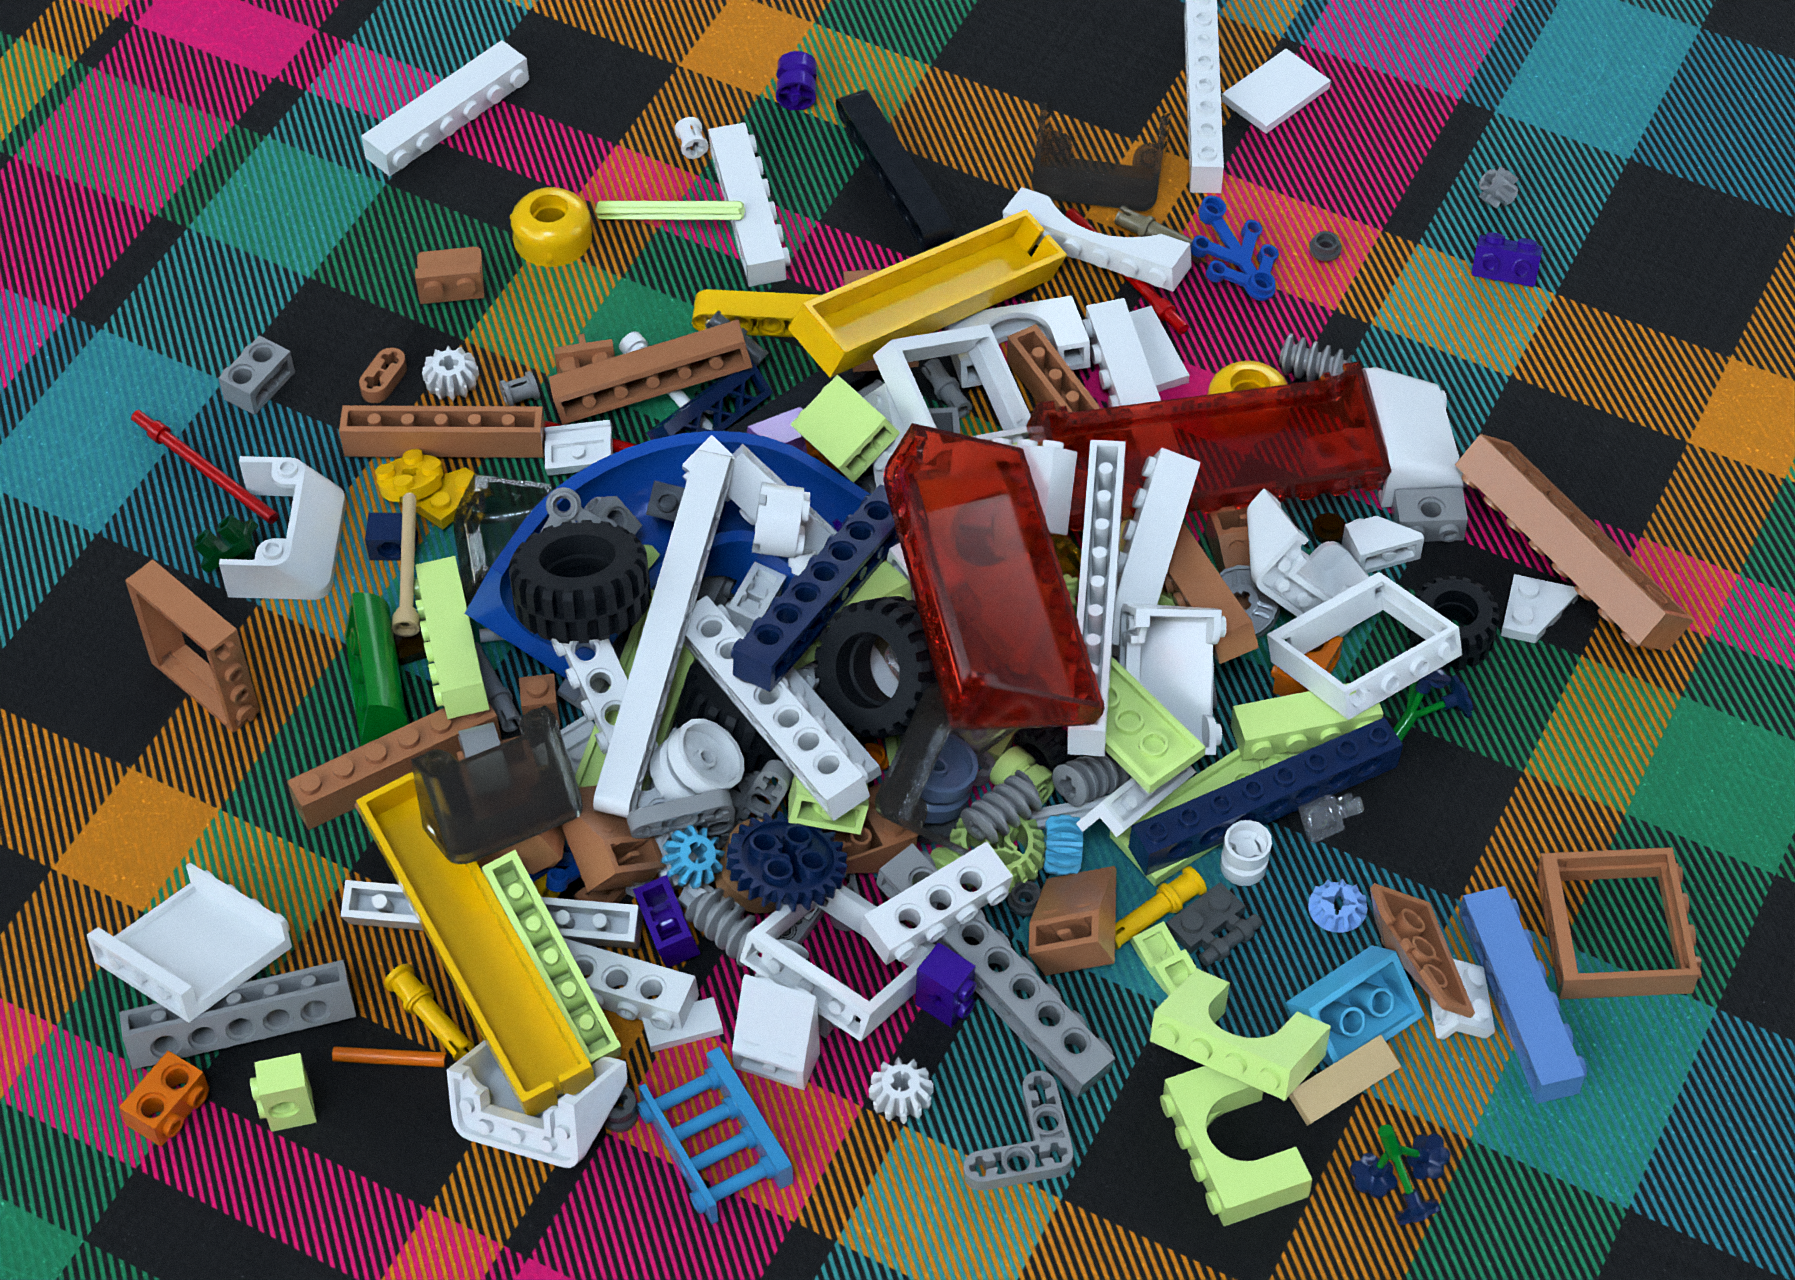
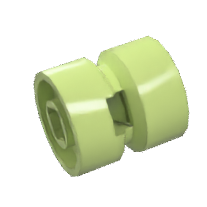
(1018, 759)

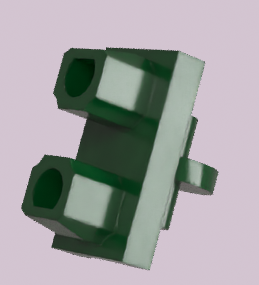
(234, 543)

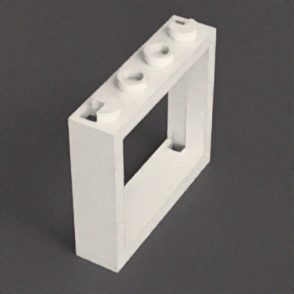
(987, 360)
(1343, 612)
(834, 999)

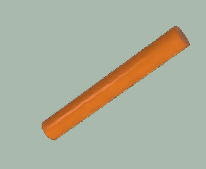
(389, 1056)

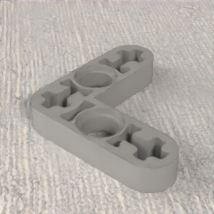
(750, 803)
(704, 810)
(1042, 1143)

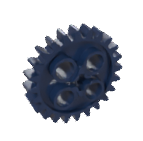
(786, 862)

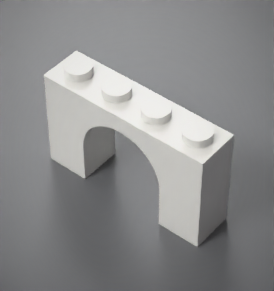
(1055, 318)
(1053, 478)

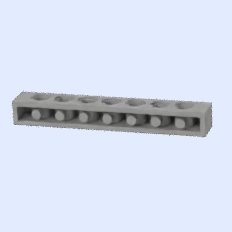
(1074, 1071)

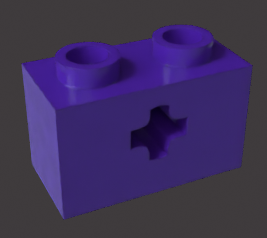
(666, 921)
(945, 985)

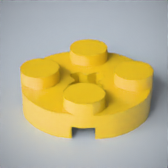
(410, 473)

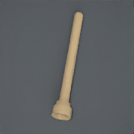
(406, 619)

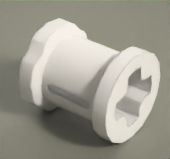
(691, 137)

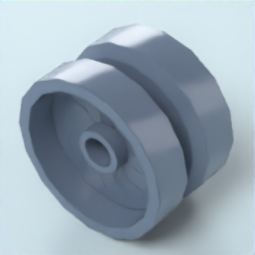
(950, 781)

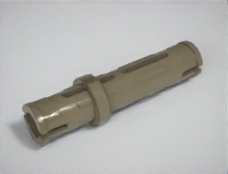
(1148, 226)

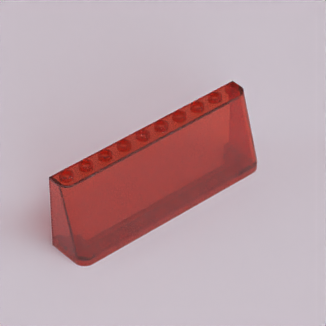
(1270, 438)
(988, 584)

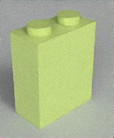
(845, 428)

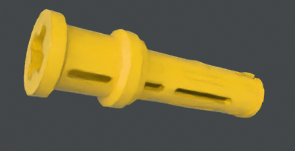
(1167, 899)
(419, 1000)

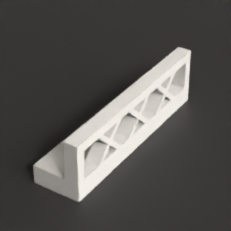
(1131, 803)

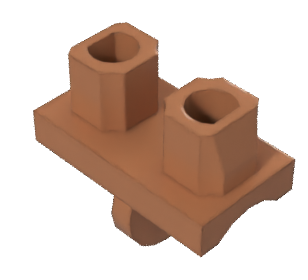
(582, 354)

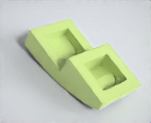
(1163, 957)

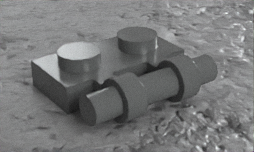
(1206, 918)

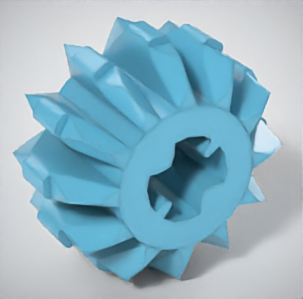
(683, 845)
(1063, 845)

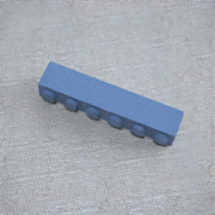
(1522, 995)

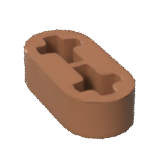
(378, 373)

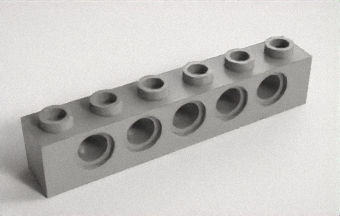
(245, 1015)

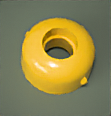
(551, 227)
(1245, 376)

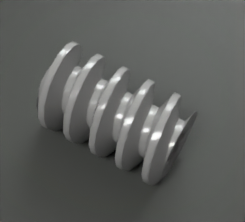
(1309, 360)
(1088, 778)
(1002, 807)
(720, 922)

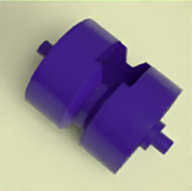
(796, 80)

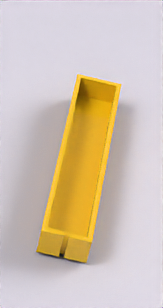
(926, 292)
(479, 953)

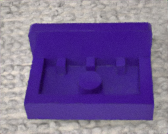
(1507, 259)

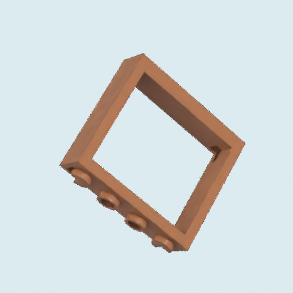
(167, 610)
(1613, 865)

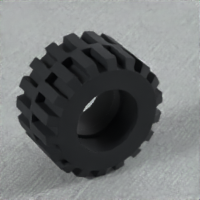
(1469, 605)

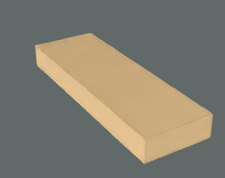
(1344, 1079)

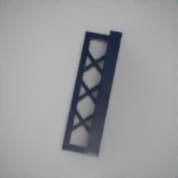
(714, 395)

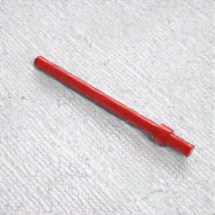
(1162, 306)
(162, 434)

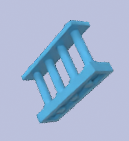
(735, 1104)

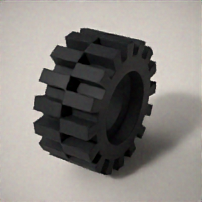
(1046, 745)

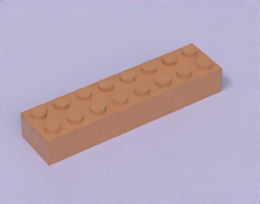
(1573, 544)

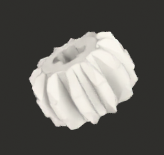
(450, 373)
(887, 1089)

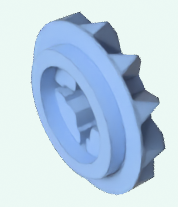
(1322, 907)

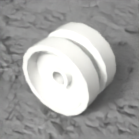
(696, 761)

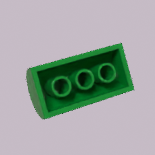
(374, 668)

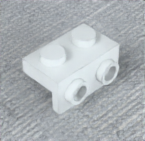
(1482, 1022)

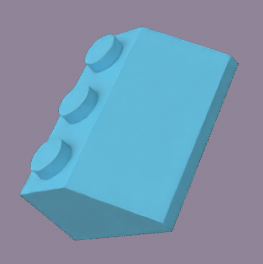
(1360, 1001)

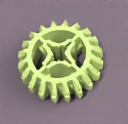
(1021, 866)

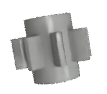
(1498, 187)

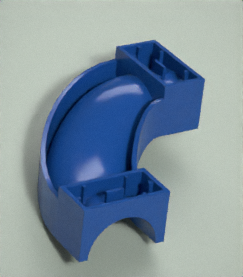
(631, 478)

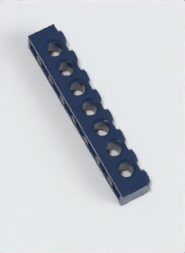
(816, 594)
(1265, 795)

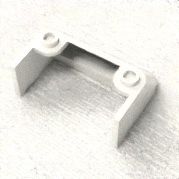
(307, 558)

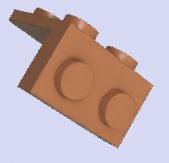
(449, 275)

